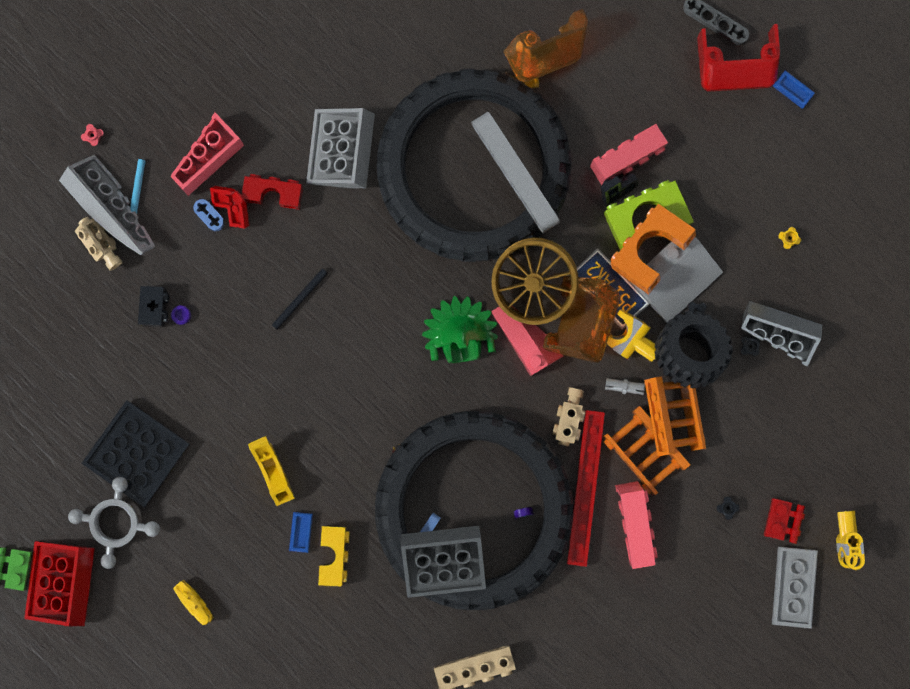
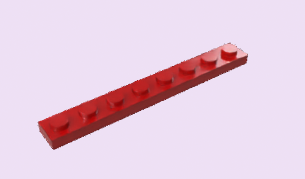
(585, 488)

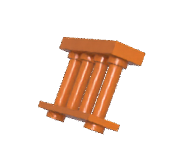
(640, 417)
(660, 417)

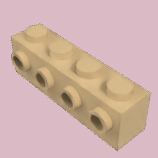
(475, 668)

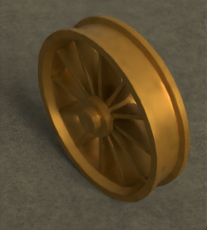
(534, 281)

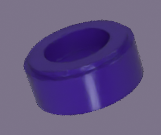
(181, 315)
(523, 512)

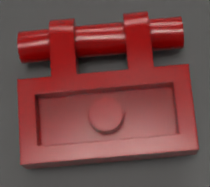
(778, 519)

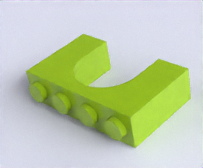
(667, 195)

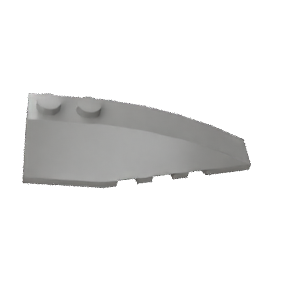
(102, 199)

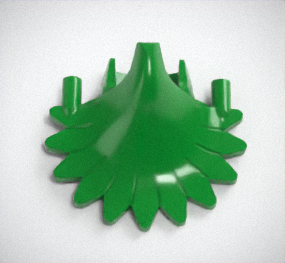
(459, 331)

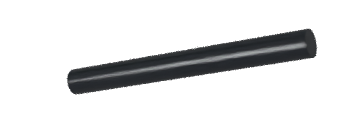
(299, 299)

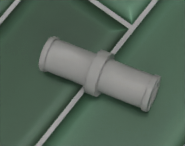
(625, 386)

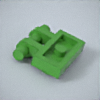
(18, 568)

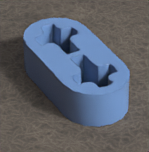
(212, 212)
(431, 523)

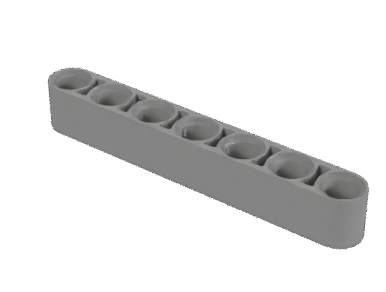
(515, 172)

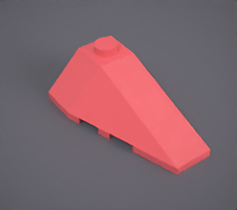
(526, 341)

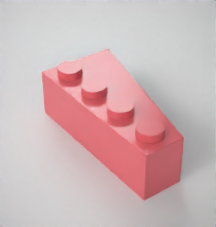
(629, 154)
(206, 155)
(636, 524)

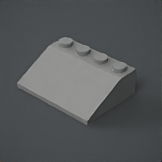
(340, 147)
(682, 277)

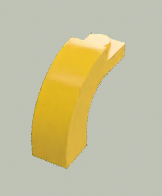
(271, 470)

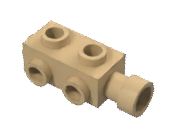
(98, 242)
(569, 422)

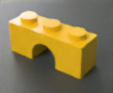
(336, 539)

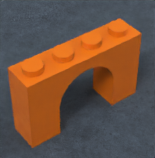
(658, 223)

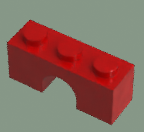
(256, 187)

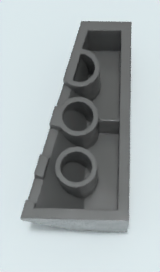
(783, 330)

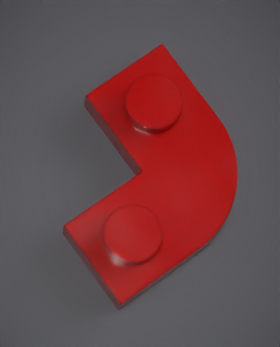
(235, 204)

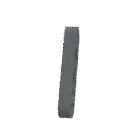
(714, 23)

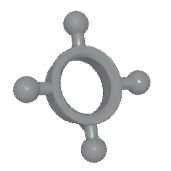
(109, 560)

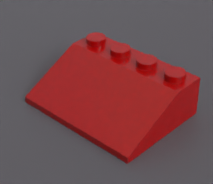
(59, 584)

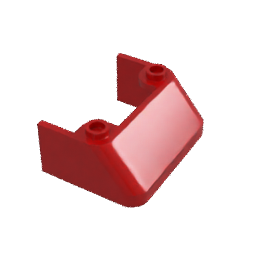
(738, 74)

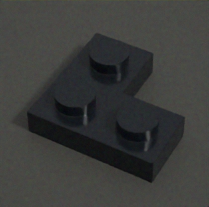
(615, 189)

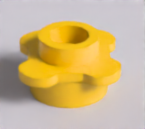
(795, 239)

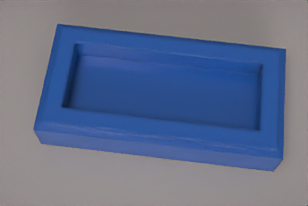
(793, 89)
(301, 532)

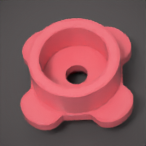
(98, 133)

